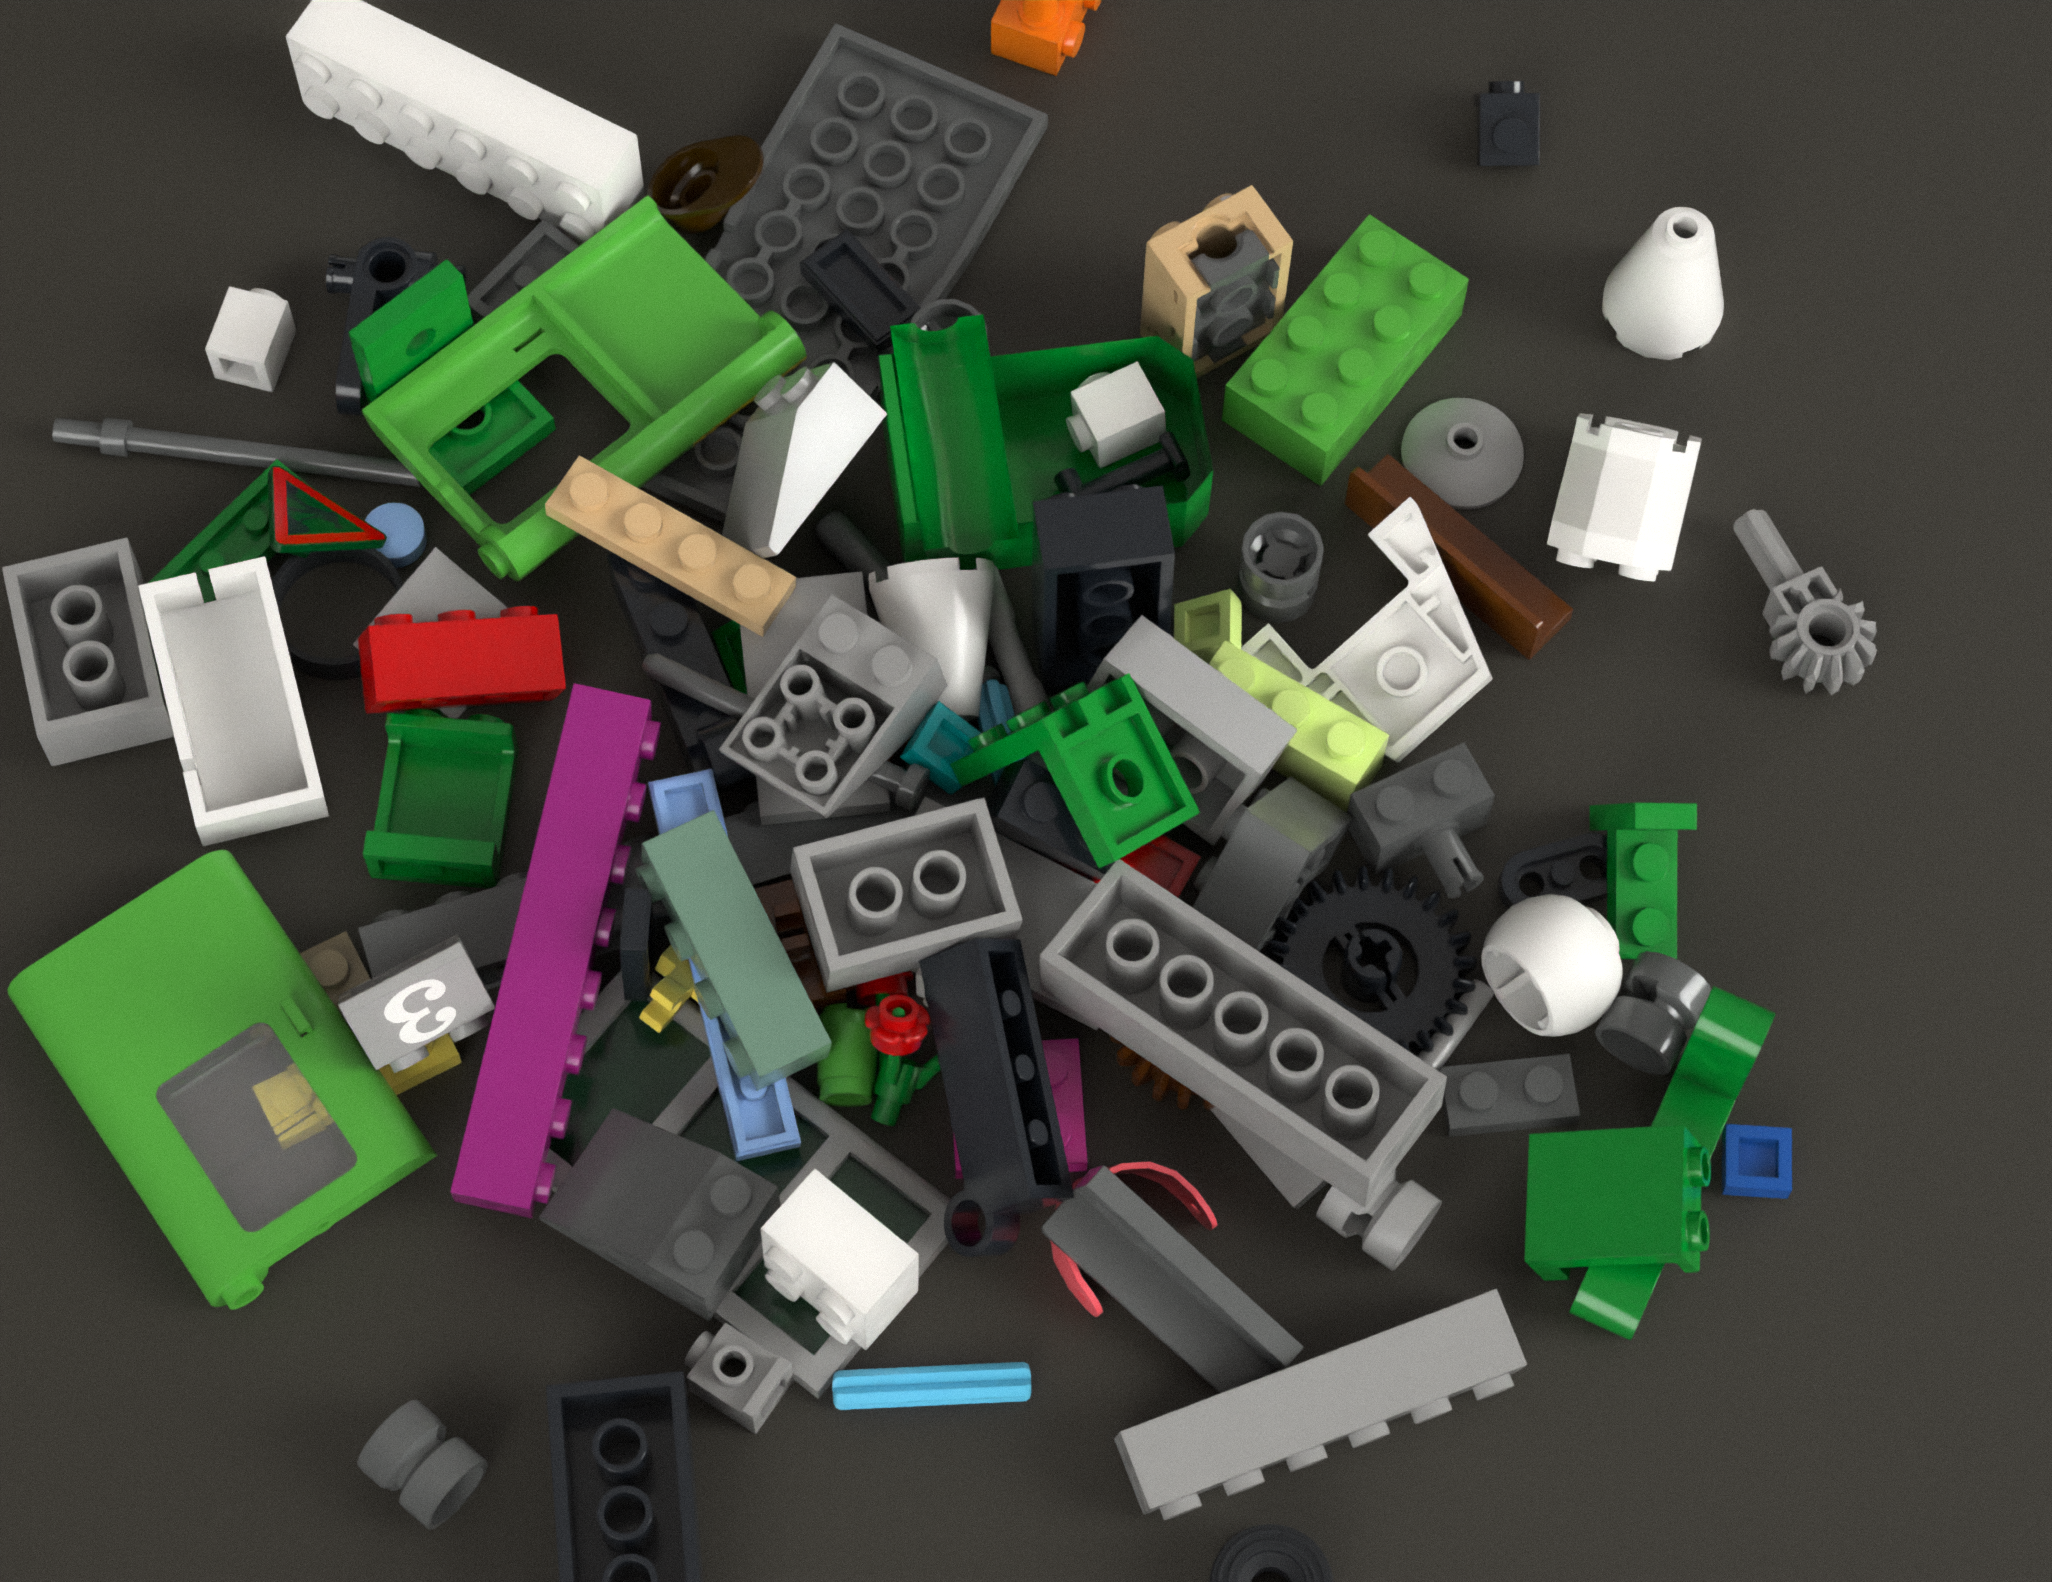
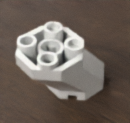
(1623, 496)

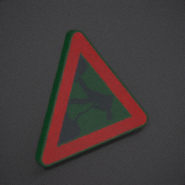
(309, 521)

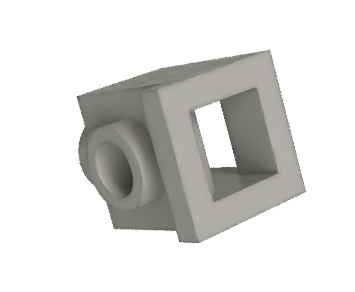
(742, 1398)

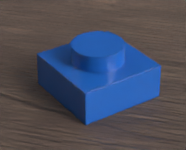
(1756, 1161)

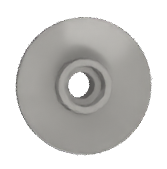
(1457, 475)

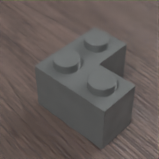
(1269, 859)

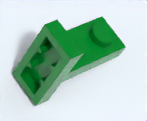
(1643, 872)

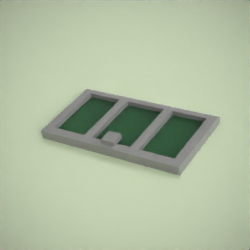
(674, 1086)

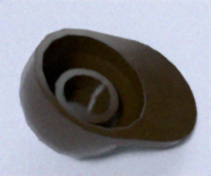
(704, 181)

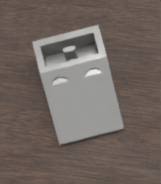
(836, 708)

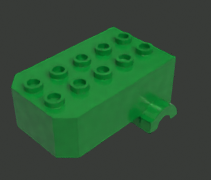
(988, 434)

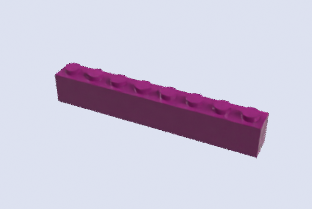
(553, 952)

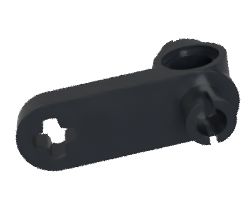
(361, 280)

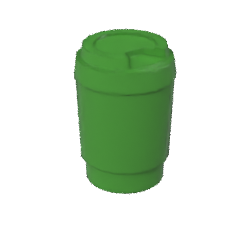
(851, 1067)

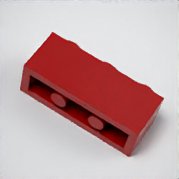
(461, 660)

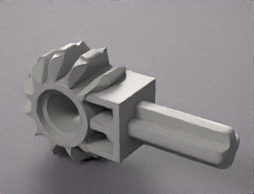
(1806, 607)

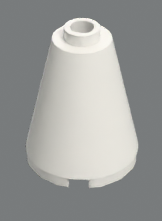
(1667, 287)
(944, 615)

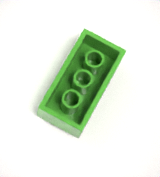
(1344, 349)

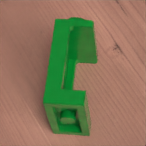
(443, 800)
(1615, 1199)

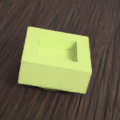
(1207, 622)

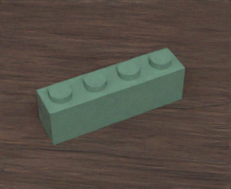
(733, 950)

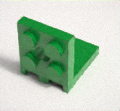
(414, 330)
(1080, 747)

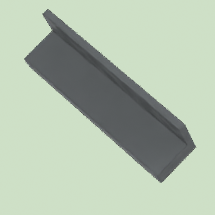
(1167, 1283)

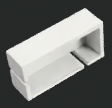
(233, 702)

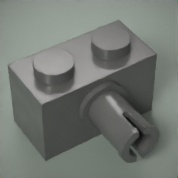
(1425, 814)

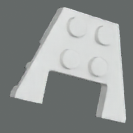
(1410, 659)

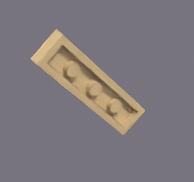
(670, 546)

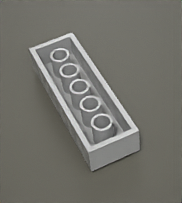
(1242, 1032)

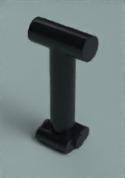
(1167, 459)

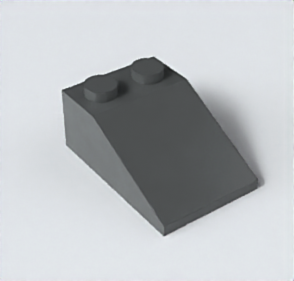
(664, 1210)

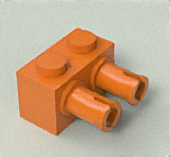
(1039, 31)

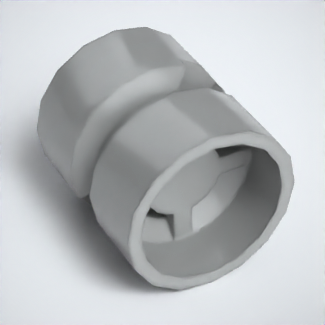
(1389, 1222)

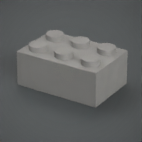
(87, 652)
(1209, 724)
(903, 893)

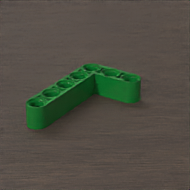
(1701, 1099)

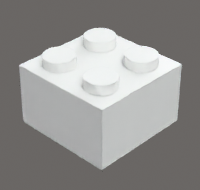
(838, 1261)

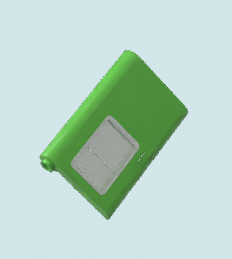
(203, 1083)

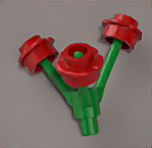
(895, 1030)

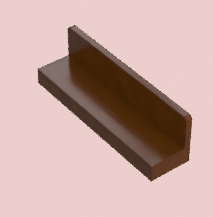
(1479, 570)

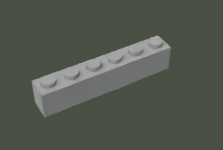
(1319, 1403)

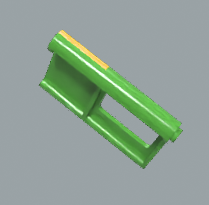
(639, 324)

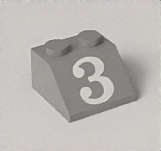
(417, 1004)

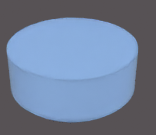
(403, 530)

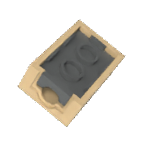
(1217, 279)

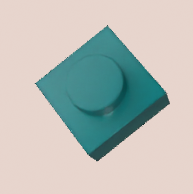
(937, 743)

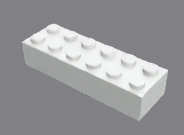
(465, 117)

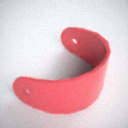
(1167, 1178)

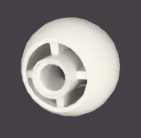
(1553, 964)

